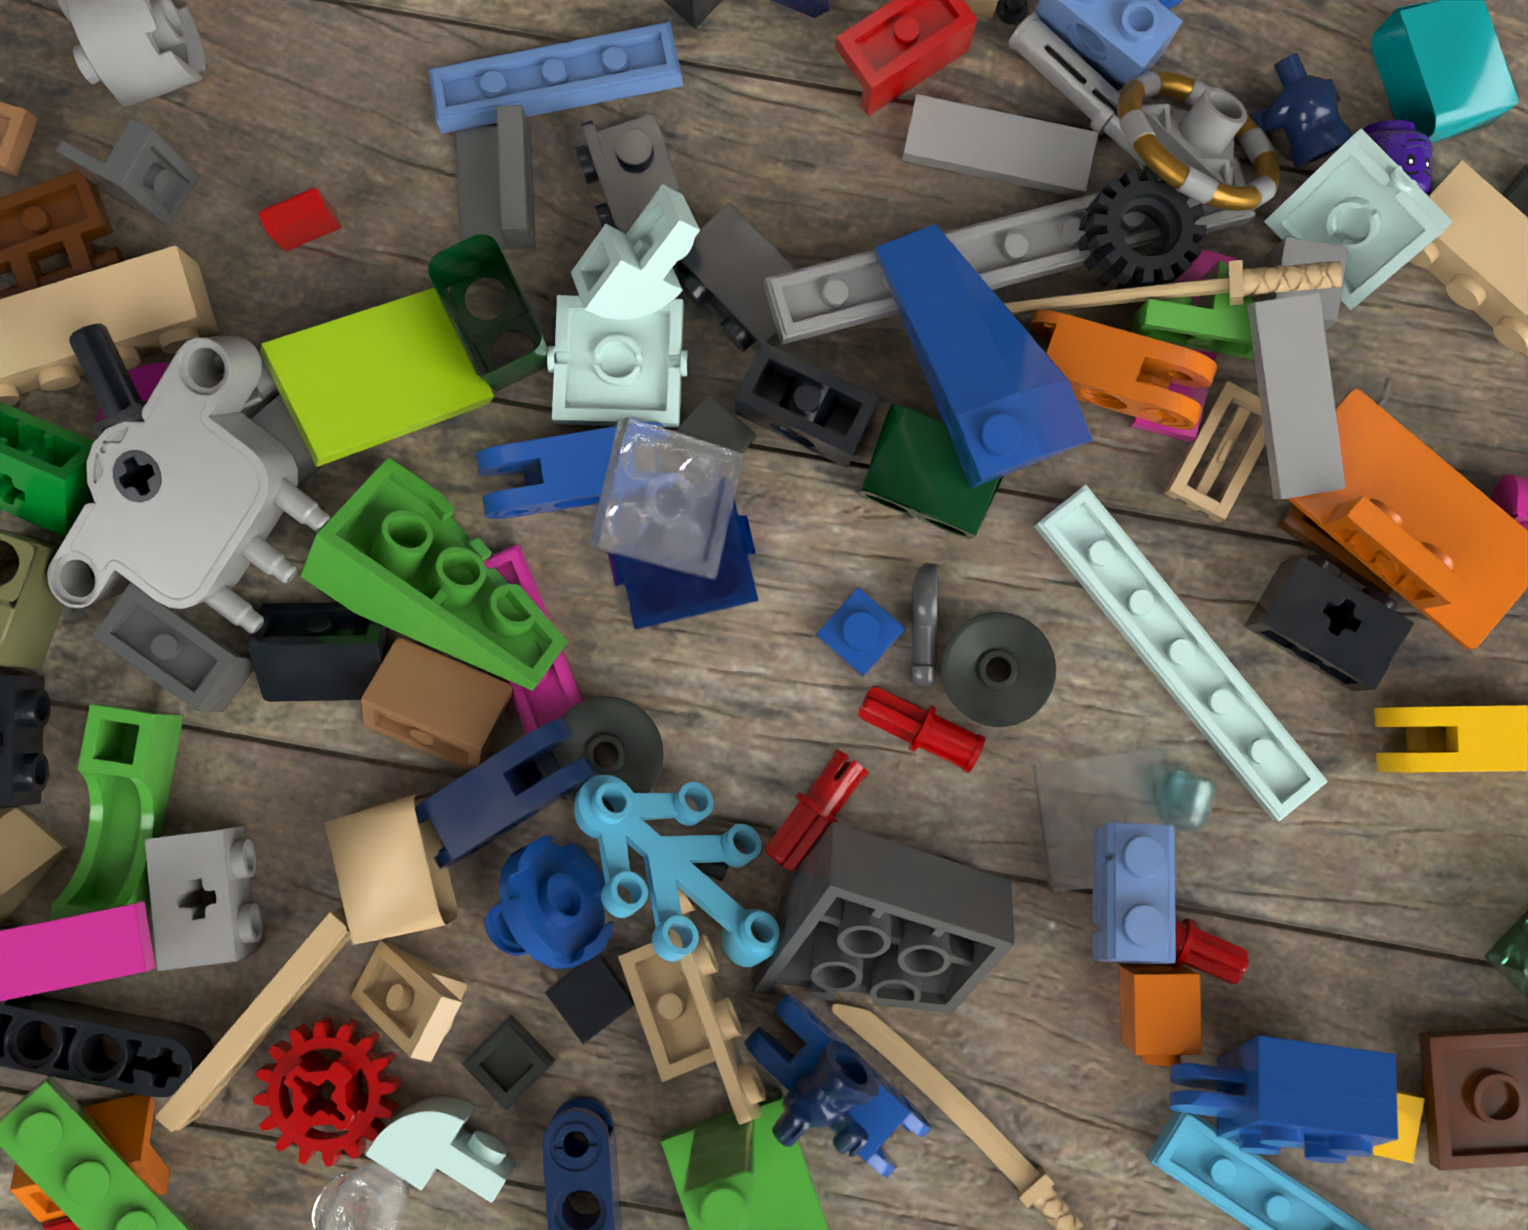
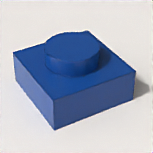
(860, 632)

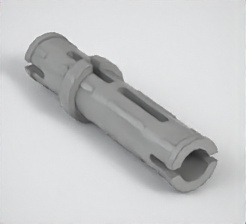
(1072, 77)

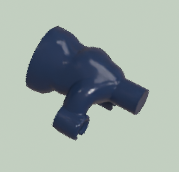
(1306, 113)
(825, 1097)

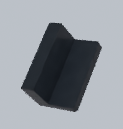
(315, 652)

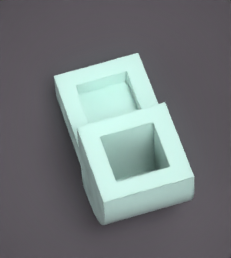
(633, 271)
(433, 1138)

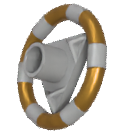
(1197, 146)

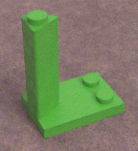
(742, 1175)

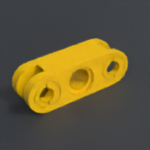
(1456, 739)

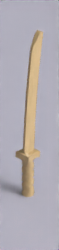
(1238, 284)
(1031, 1184)

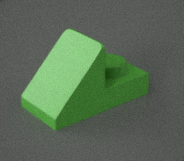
(1207, 328)

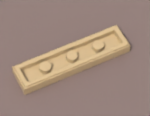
(256, 1022)

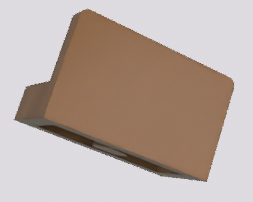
(435, 704)

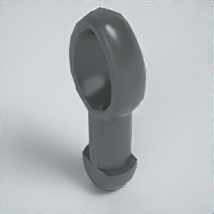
(925, 625)

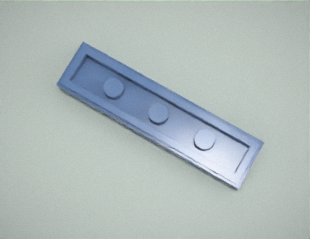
(556, 76)

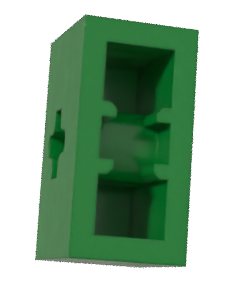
(42, 471)

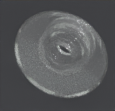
(362, 1201)

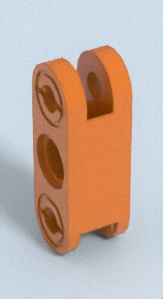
(1125, 369)

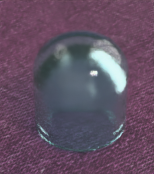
(1187, 800)

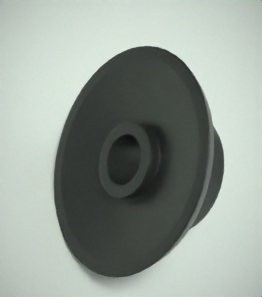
(1027, 661)
(624, 726)

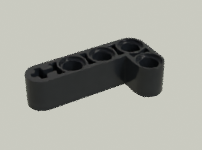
(79, 1045)

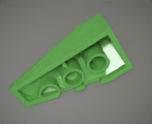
(416, 571)

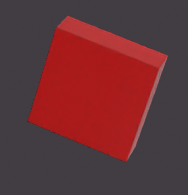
(299, 219)

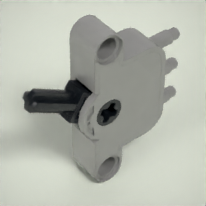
(179, 484)

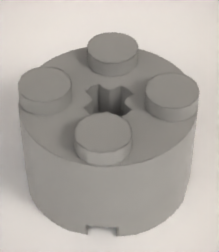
(136, 46)

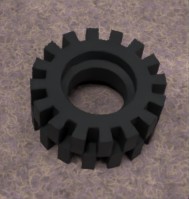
(1164, 207)

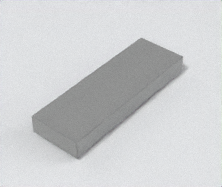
(1000, 146)
(1296, 395)

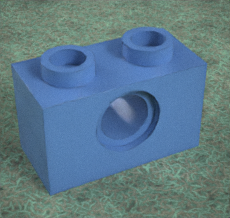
(1112, 35)

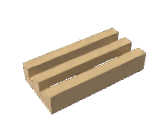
(1197, 497)

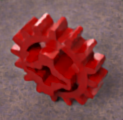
(306, 1077)

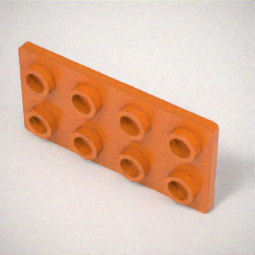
(1421, 525)

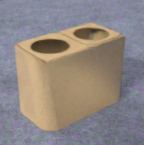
(390, 872)

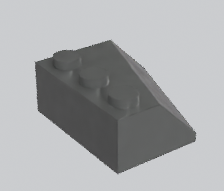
(888, 924)

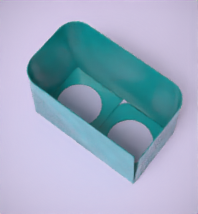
(1443, 67)

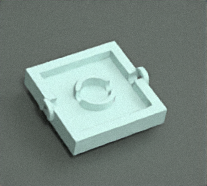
(1368, 208)
(617, 366)

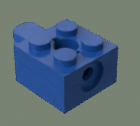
(1295, 1096)

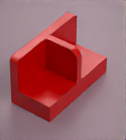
(904, 46)

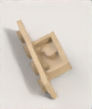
(688, 1020)

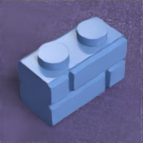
(1134, 893)

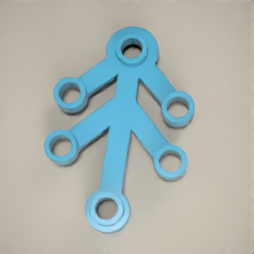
(670, 866)

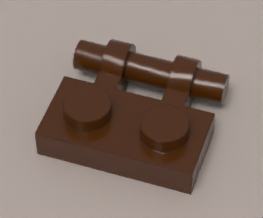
(47, 221)

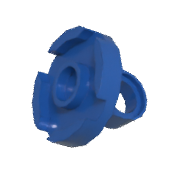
(550, 905)

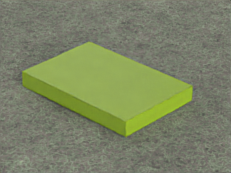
(374, 376)

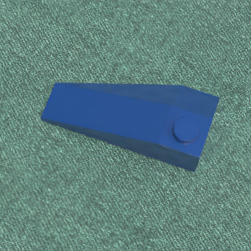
(984, 369)

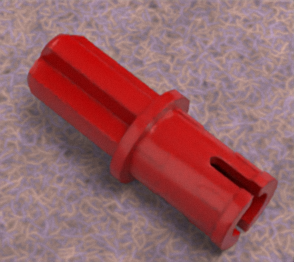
(921, 728)
(815, 811)
(1208, 953)

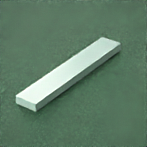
(1180, 654)

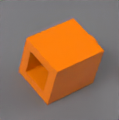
(1160, 1012)

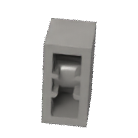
(195, 930)

